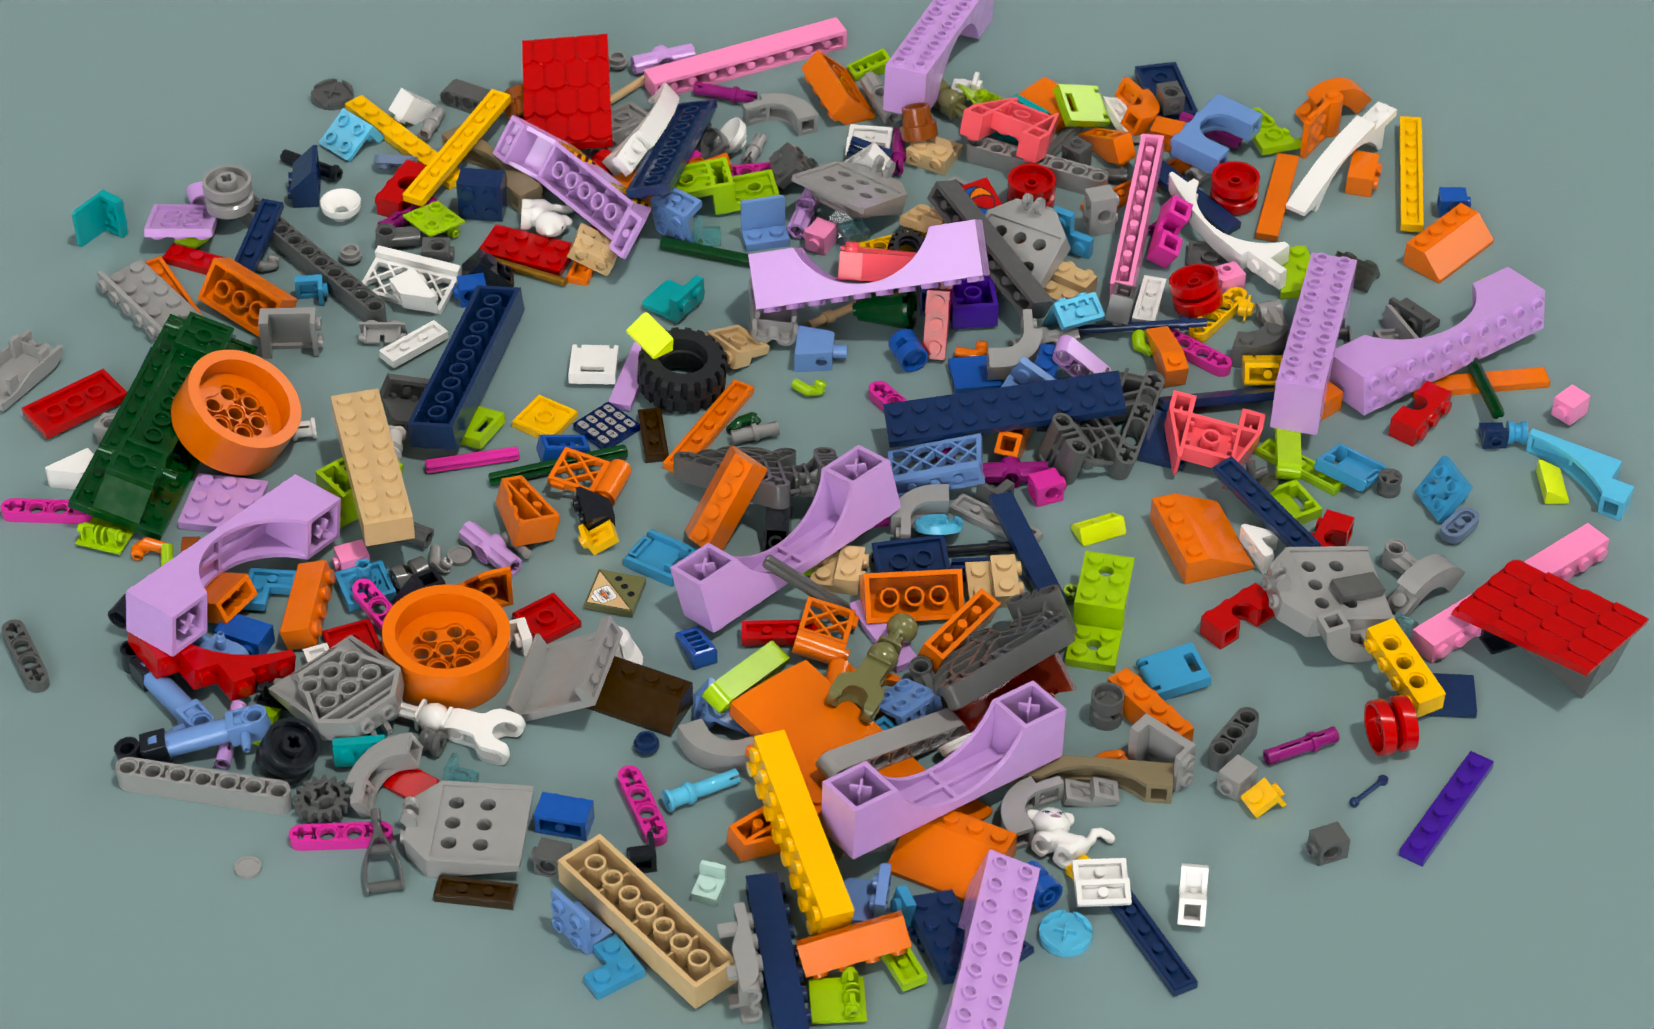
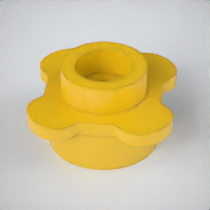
(1246, 308)

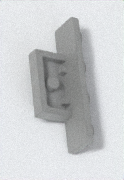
(1395, 326)

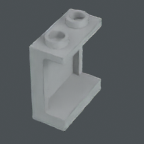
(289, 330)
(1158, 743)

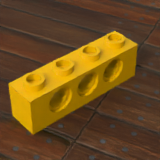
(1415, 680)

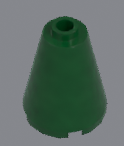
(888, 310)

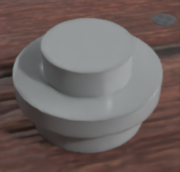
(618, 60)
(350, 253)

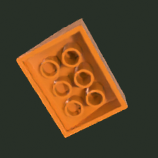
(1198, 537)
(948, 852)

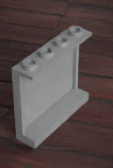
(564, 673)

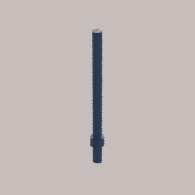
(1182, 323)

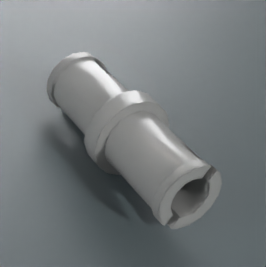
(431, 123)
(754, 148)
(755, 432)

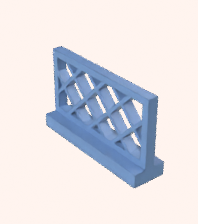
(957, 475)

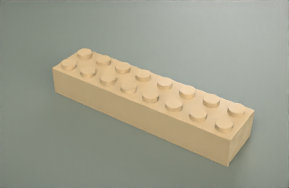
(372, 467)
(647, 920)

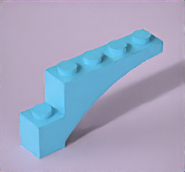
(1591, 469)

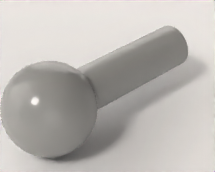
(522, 550)

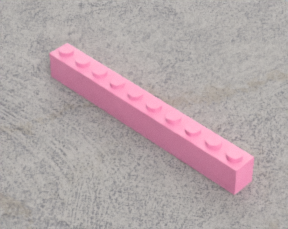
(748, 57)
(1138, 211)
(1563, 559)

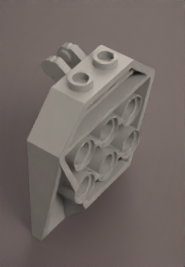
(856, 188)
(1039, 228)
(1301, 590)
(344, 691)
(466, 828)

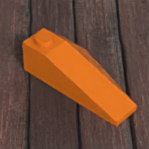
(494, 583)

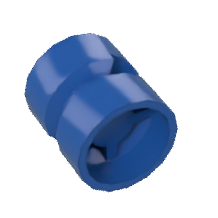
(908, 350)
(1047, 889)

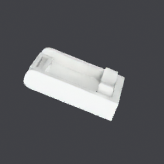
(593, 358)

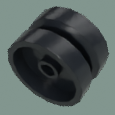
(288, 750)

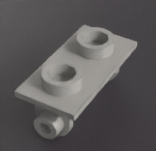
(373, 330)

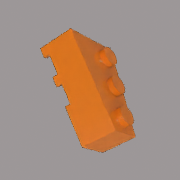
(525, 512)
(752, 837)

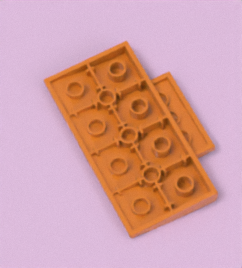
(797, 704)

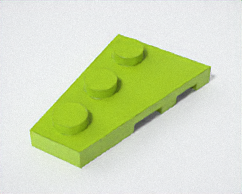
(1272, 138)
(1296, 271)

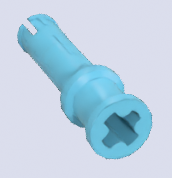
(690, 792)

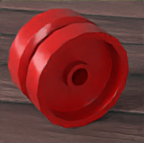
(1034, 180)
(1235, 187)
(1196, 290)
(1391, 725)

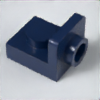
(1493, 435)

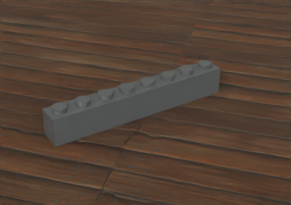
(1004, 265)

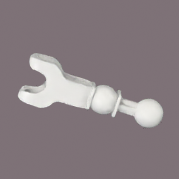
(468, 727)

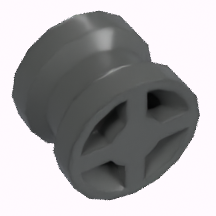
(1389, 483)
(433, 741)

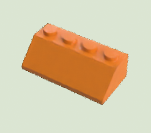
(836, 90)
(1448, 243)
(241, 293)
(725, 499)
(919, 593)

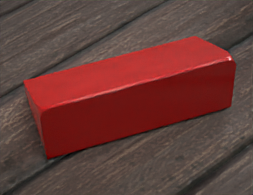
(409, 782)

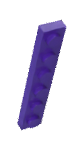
(1446, 808)

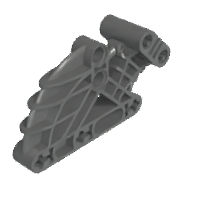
(1079, 444)
(780, 481)
(994, 657)

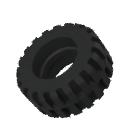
(679, 390)

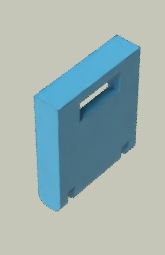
(1353, 470)
(656, 555)
(1170, 674)

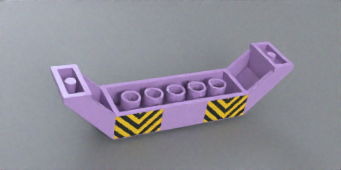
(575, 181)

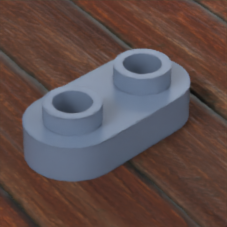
(386, 161)
(1459, 525)

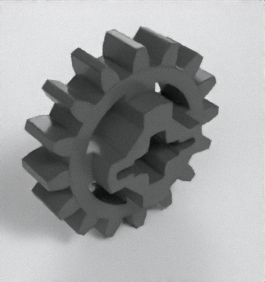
(322, 800)

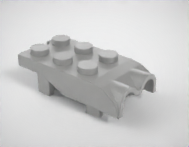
(768, 326)
(24, 365)
(746, 967)

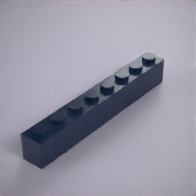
(780, 973)

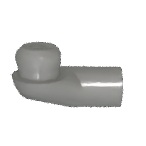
(270, 264)
(436, 561)

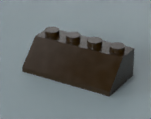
(644, 697)

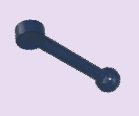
(1382, 780)

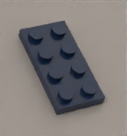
(1150, 75)
(937, 928)

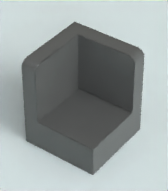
(983, 491)

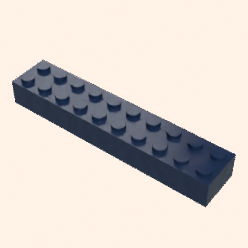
(466, 368)

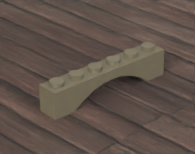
(518, 183)
(1144, 779)

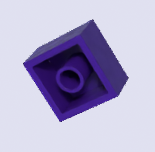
(974, 304)

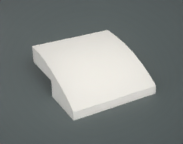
(880, 135)
(1101, 882)

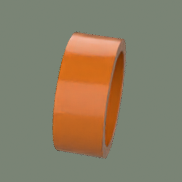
(236, 412)
(448, 645)

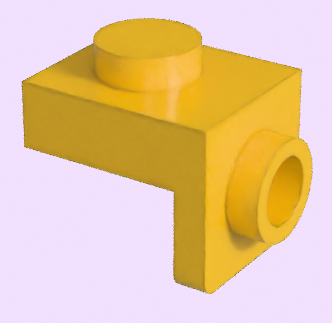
(599, 537)
(1263, 797)

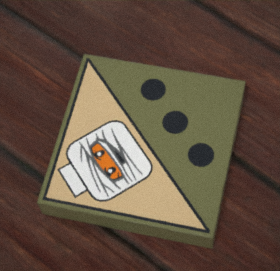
(615, 593)

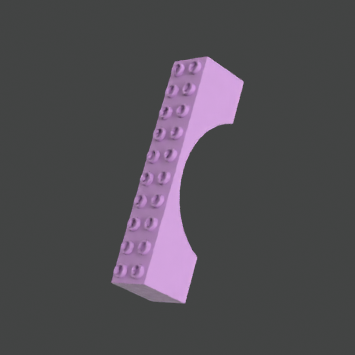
(921, 59)
(946, 256)
(1312, 343)
(1383, 370)
(850, 500)
(286, 522)
(1011, 740)
(995, 929)

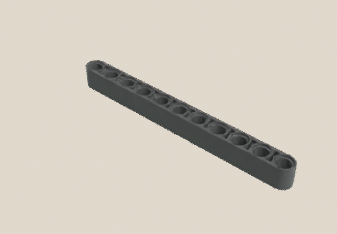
(314, 261)

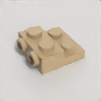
(934, 154)
(921, 218)
(592, 250)
(1070, 281)
(738, 345)
(842, 569)
(995, 576)

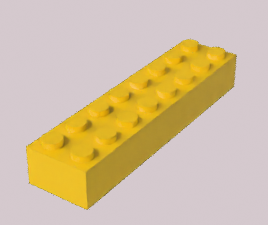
(799, 834)

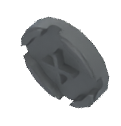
(332, 94)

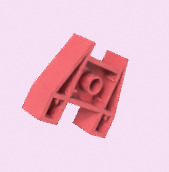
(1008, 117)
(870, 263)
(1206, 439)

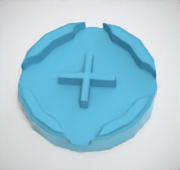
(938, 524)
(1065, 933)

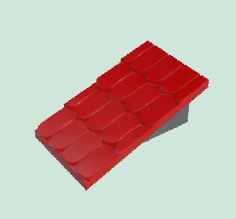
(569, 89)
(1555, 622)

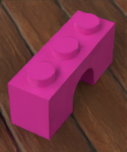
(1165, 241)

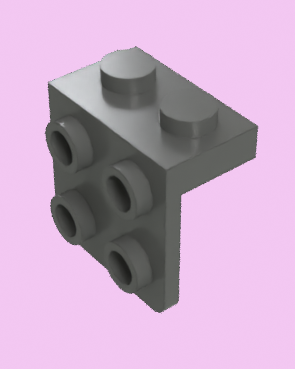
(789, 161)
(401, 395)

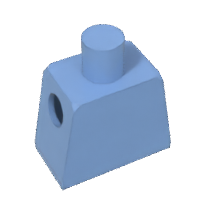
(816, 350)

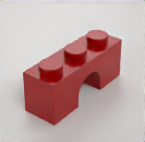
(391, 196)
(1429, 406)
(1334, 529)
(1223, 622)

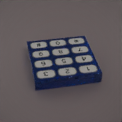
(606, 426)

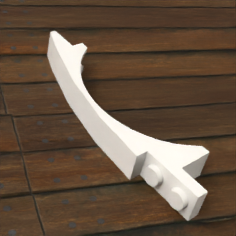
(1360, 130)
(644, 137)
(1260, 258)

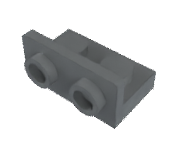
(1415, 316)

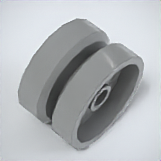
(228, 191)

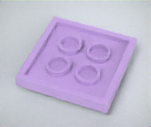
(180, 222)
(217, 499)

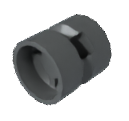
(401, 573)
(1107, 706)

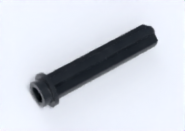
(333, 172)

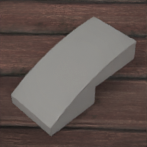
(1097, 793)

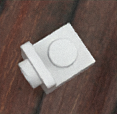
(975, 84)
(520, 634)

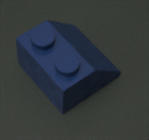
(305, 180)

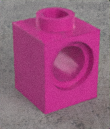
(1046, 487)

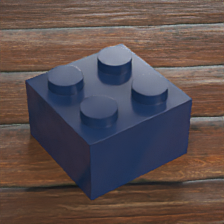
(481, 194)

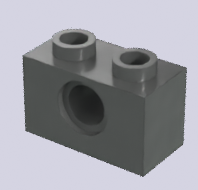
(1120, 304)

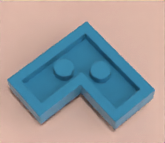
(1079, 242)
(267, 583)
(618, 968)

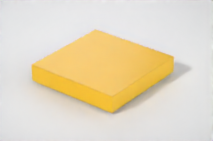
(544, 417)

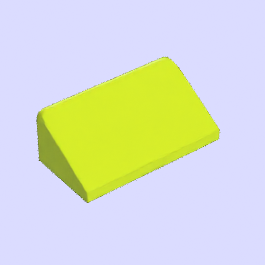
(651, 336)
(1551, 483)
(1099, 528)

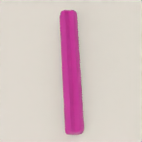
(472, 459)

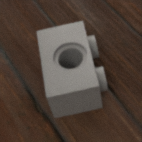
(1100, 210)

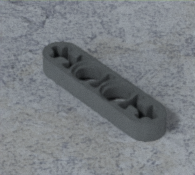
(24, 656)

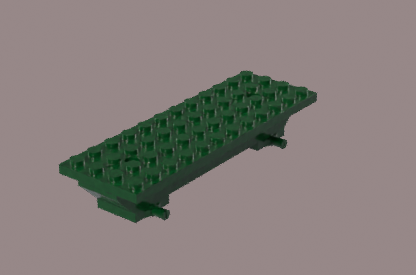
(140, 460)

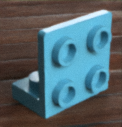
(348, 135)
(1075, 311)

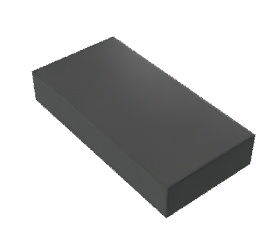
(1357, 587)

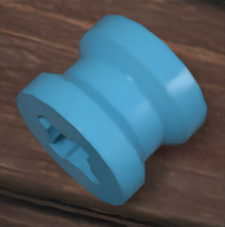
(1517, 432)

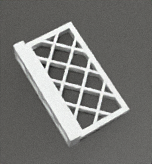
(401, 261)

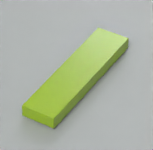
(1308, 473)

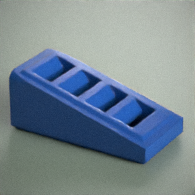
(551, 446)
(695, 656)

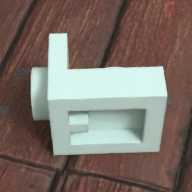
(710, 883)

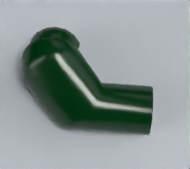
(740, 421)

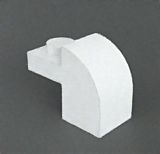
(1192, 895)

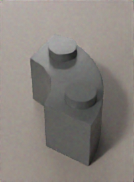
(1267, 340)

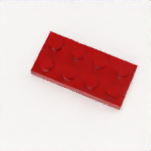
(528, 249)
(75, 403)

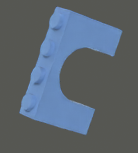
(1218, 114)

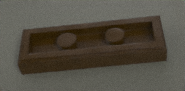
(653, 435)
(475, 892)

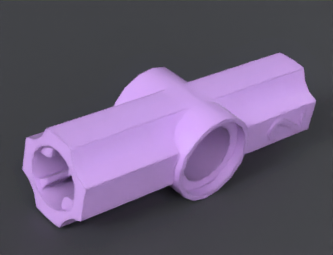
(659, 56)
(803, 215)
(489, 547)

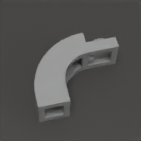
(782, 108)
(1002, 360)
(915, 504)
(1421, 579)
(1340, 640)
(710, 751)
(379, 763)
(1027, 796)

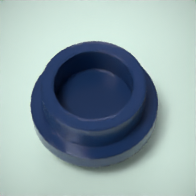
(646, 743)

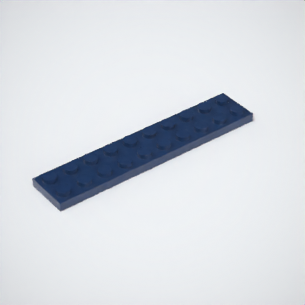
(672, 150)
(1003, 408)

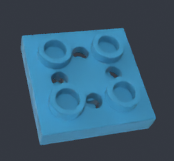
(1448, 491)
(364, 569)

